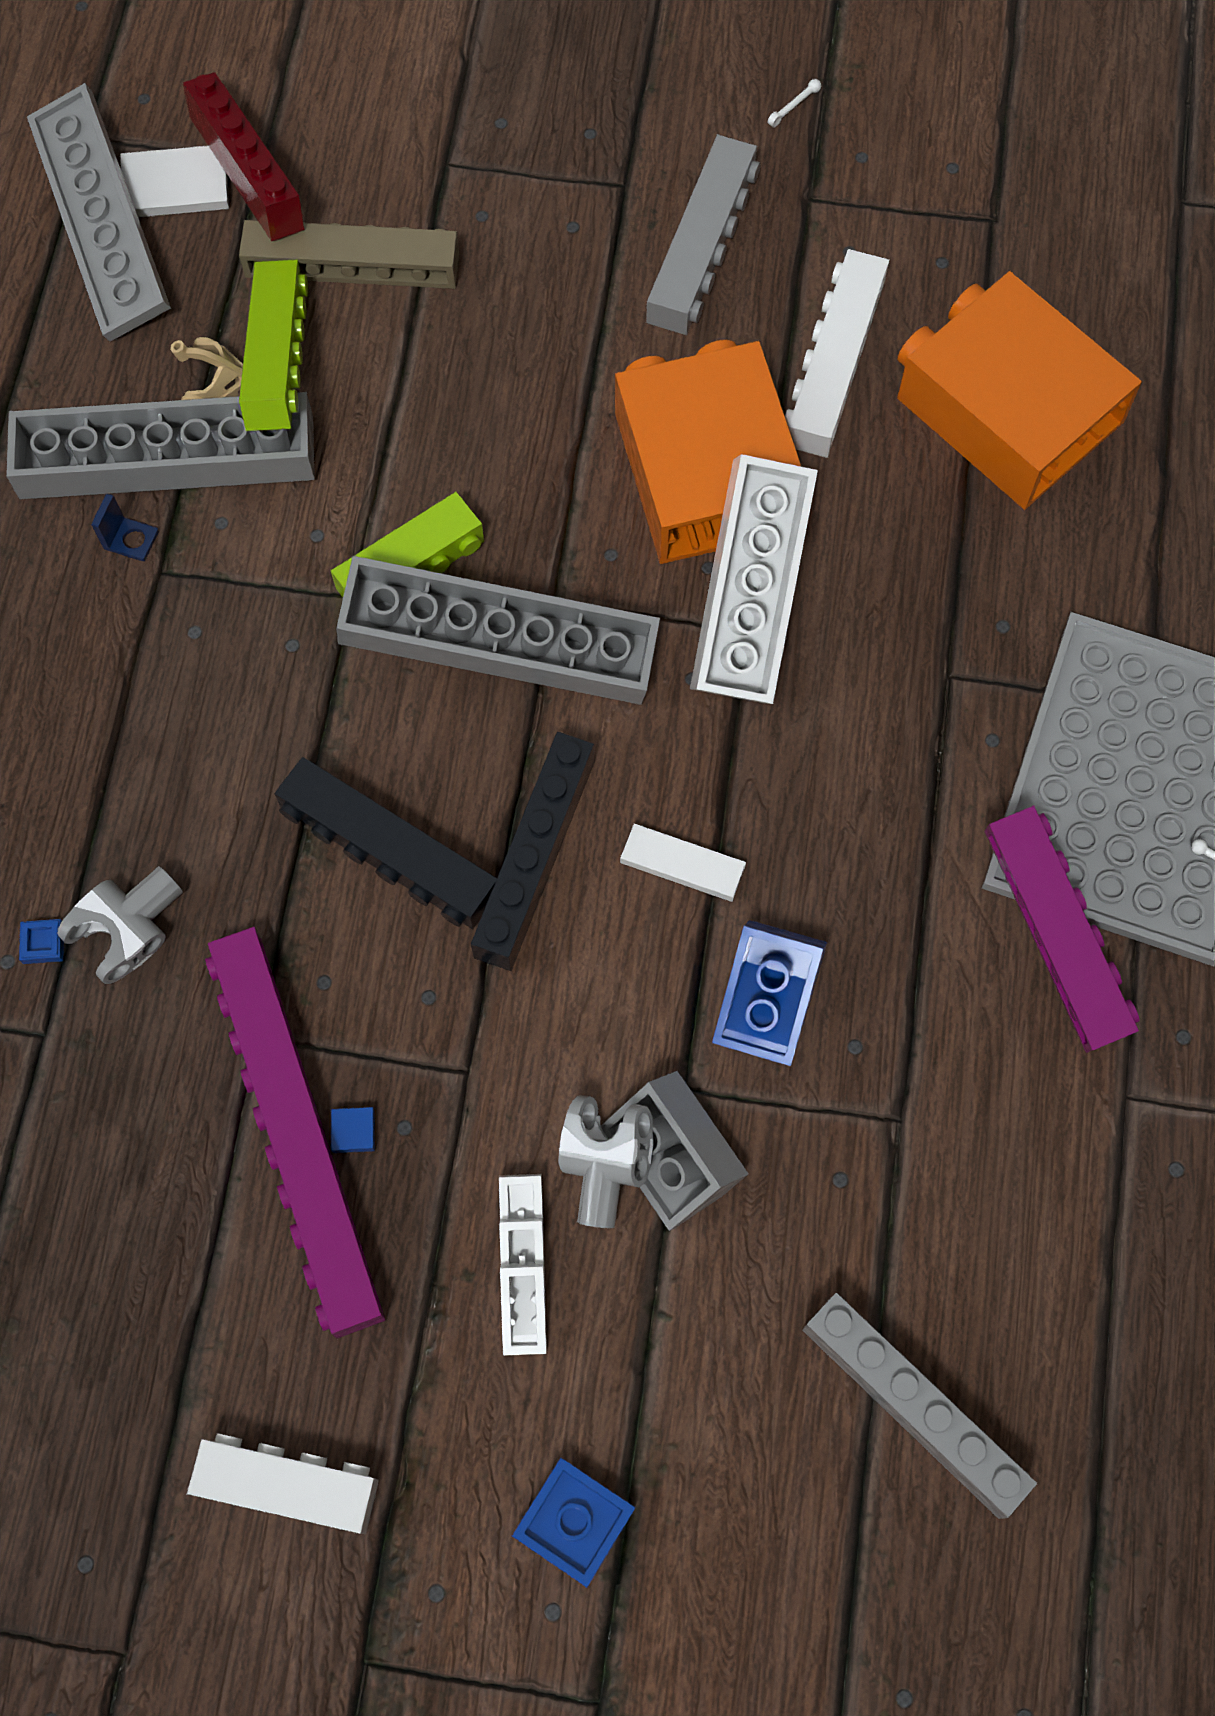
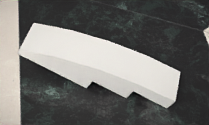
(522, 1264)

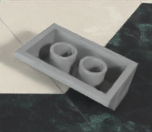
(689, 1154)

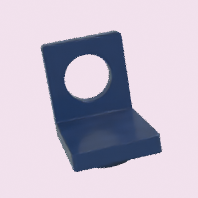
(113, 528)

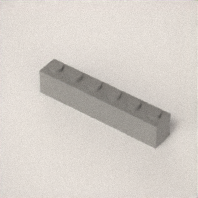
(702, 234)
(920, 1407)

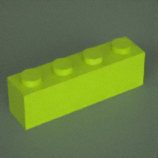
(426, 541)

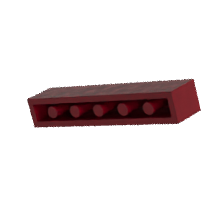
(244, 156)

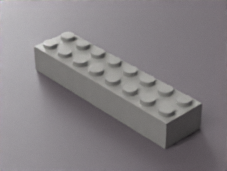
(152, 448)
(497, 630)

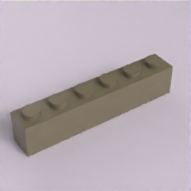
(359, 254)

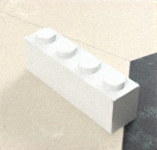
(283, 1485)

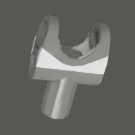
(125, 918)
(602, 1160)

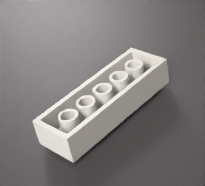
(753, 579)

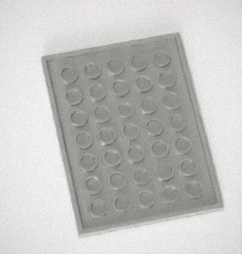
(1127, 783)

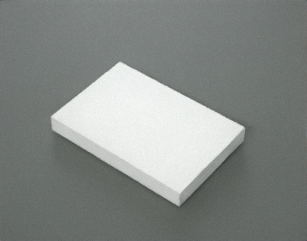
(175, 181)

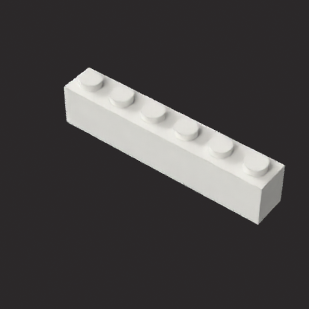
(837, 351)

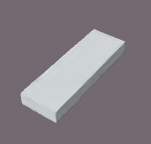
(683, 862)

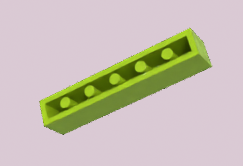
(273, 346)

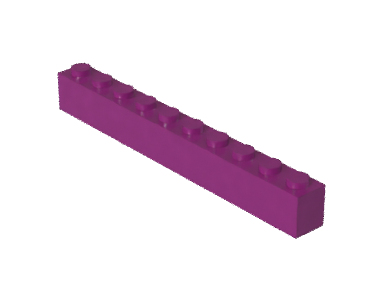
(295, 1134)

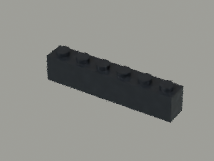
(385, 842)
(533, 851)

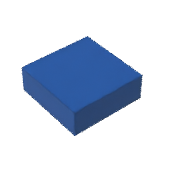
(40, 942)
(352, 1130)

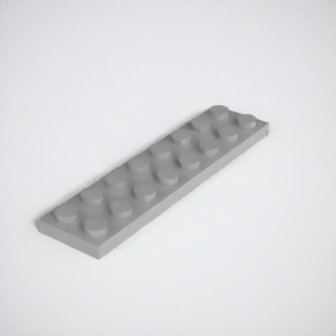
(98, 213)

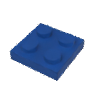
(573, 1522)

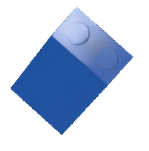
(769, 992)

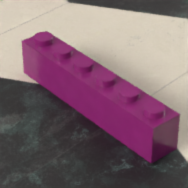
(1061, 929)

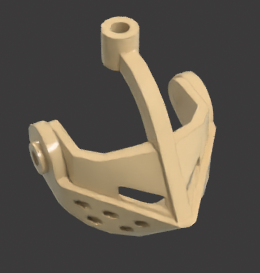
(212, 352)

